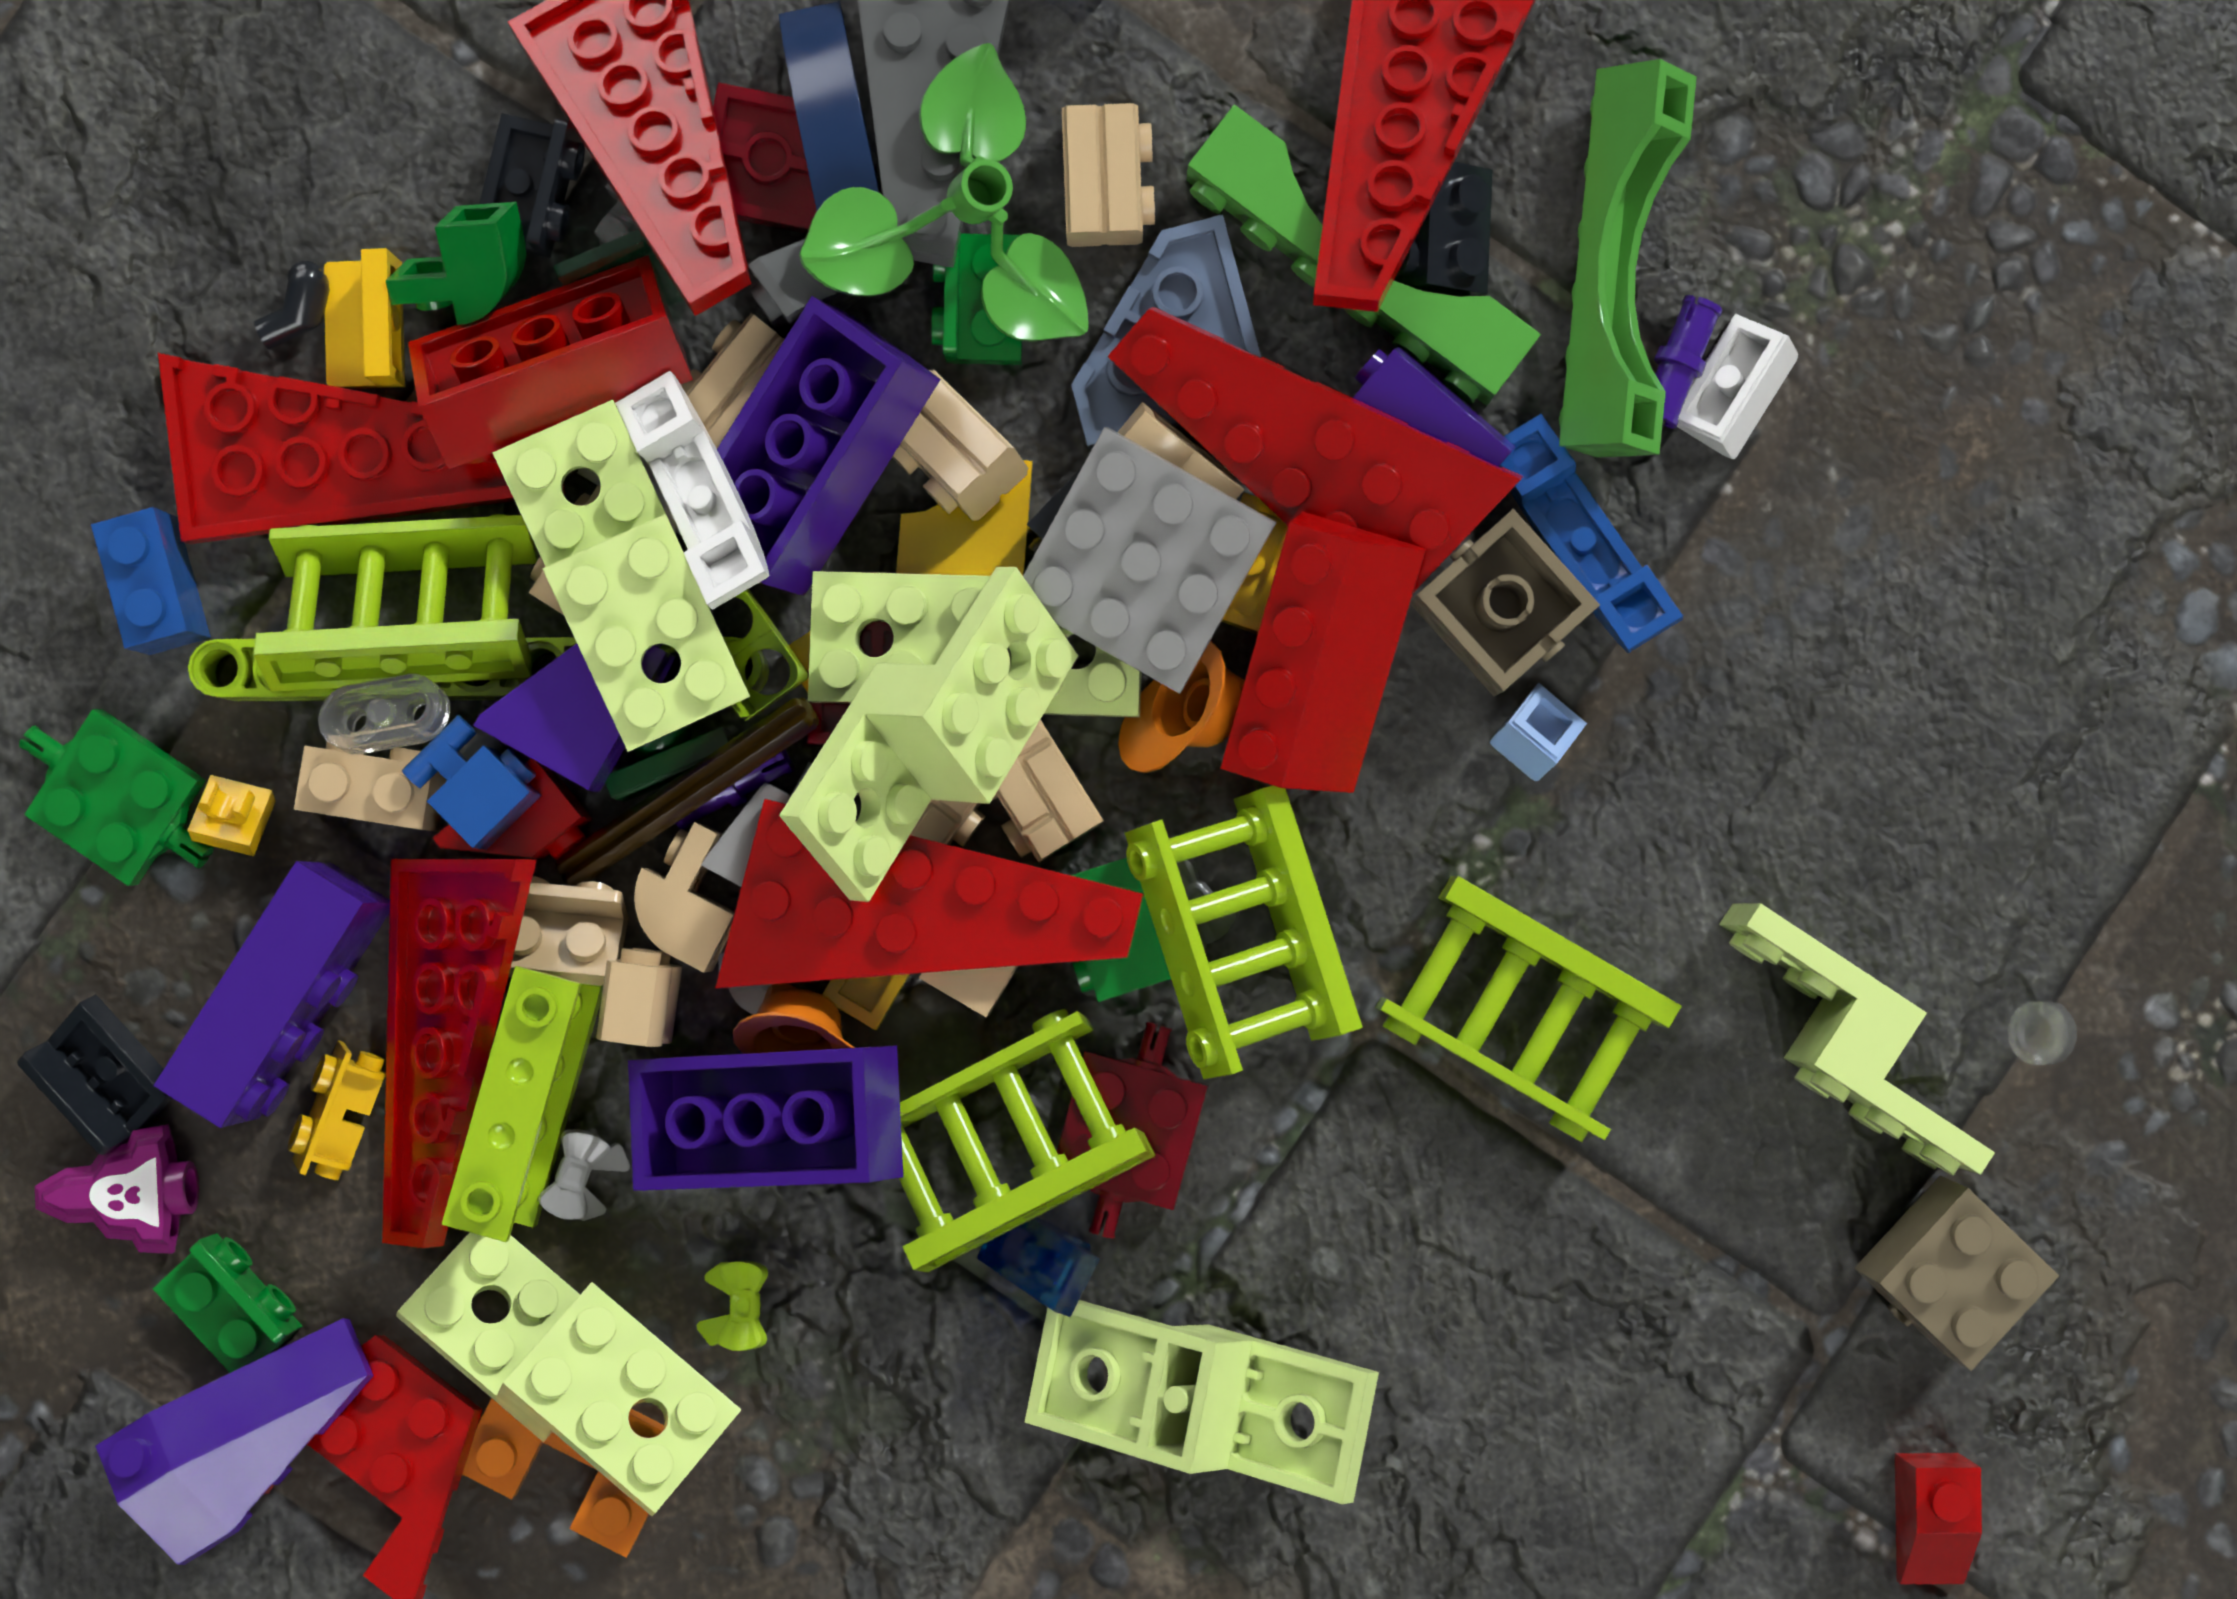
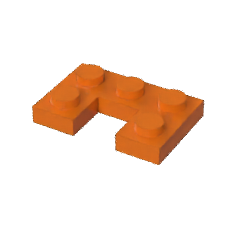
(506, 1450)

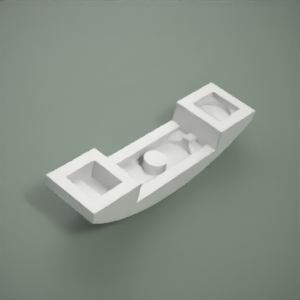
(696, 488)

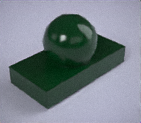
(664, 761)

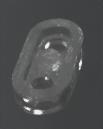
(388, 711)

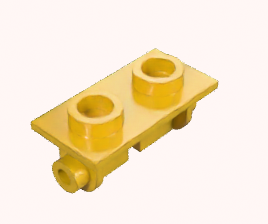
(324, 1133)

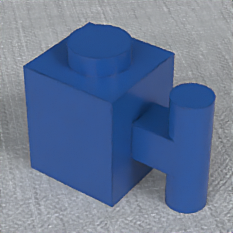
(480, 793)

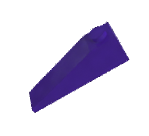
(213, 1453)

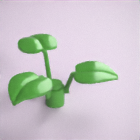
(980, 115)

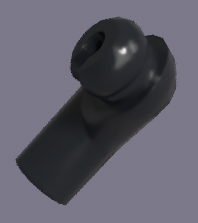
(302, 307)

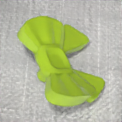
(741, 1327)

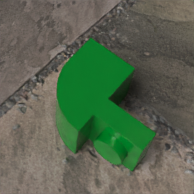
(477, 266)

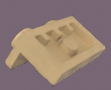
(571, 930)

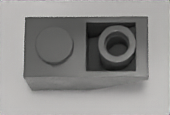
(786, 287)

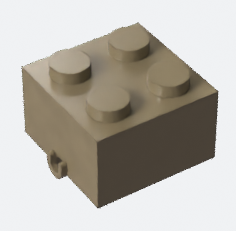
(1504, 603)
(1956, 1272)

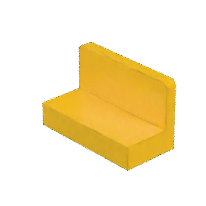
(361, 325)

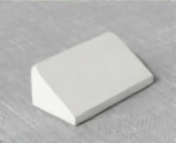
(1737, 385)

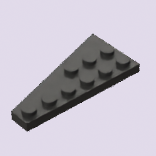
(903, 53)

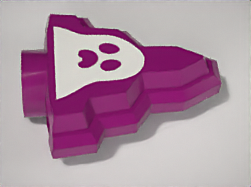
(128, 1192)

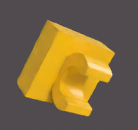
(231, 815)

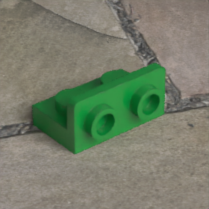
(962, 322)
(228, 1303)

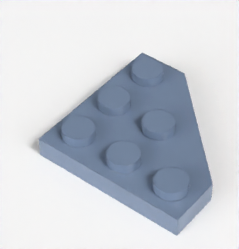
(1186, 275)

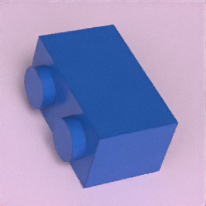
(150, 581)

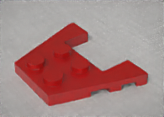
(408, 1448)

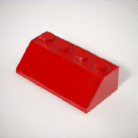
(544, 361)
(1322, 656)

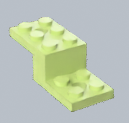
(620, 575)
(923, 619)
(930, 734)
(1853, 1038)
(570, 1366)
(1203, 1399)

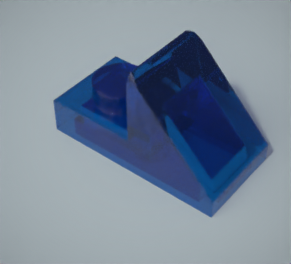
(1043, 1263)

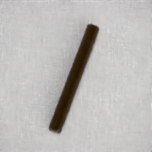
(688, 791)

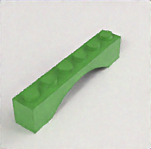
(1635, 136)
(1252, 179)

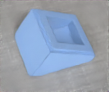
(1537, 733)

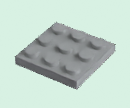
(1145, 559)

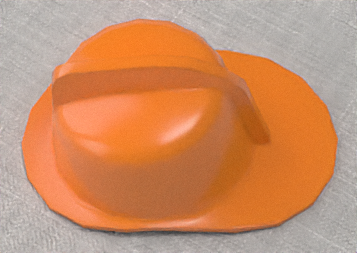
(1172, 721)
(791, 1022)

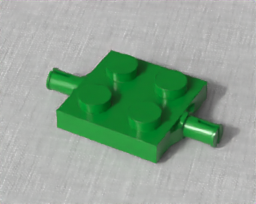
(115, 797)

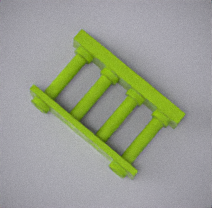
(369, 652)
(1301, 925)
(1580, 978)
(522, 1104)
(1053, 1176)

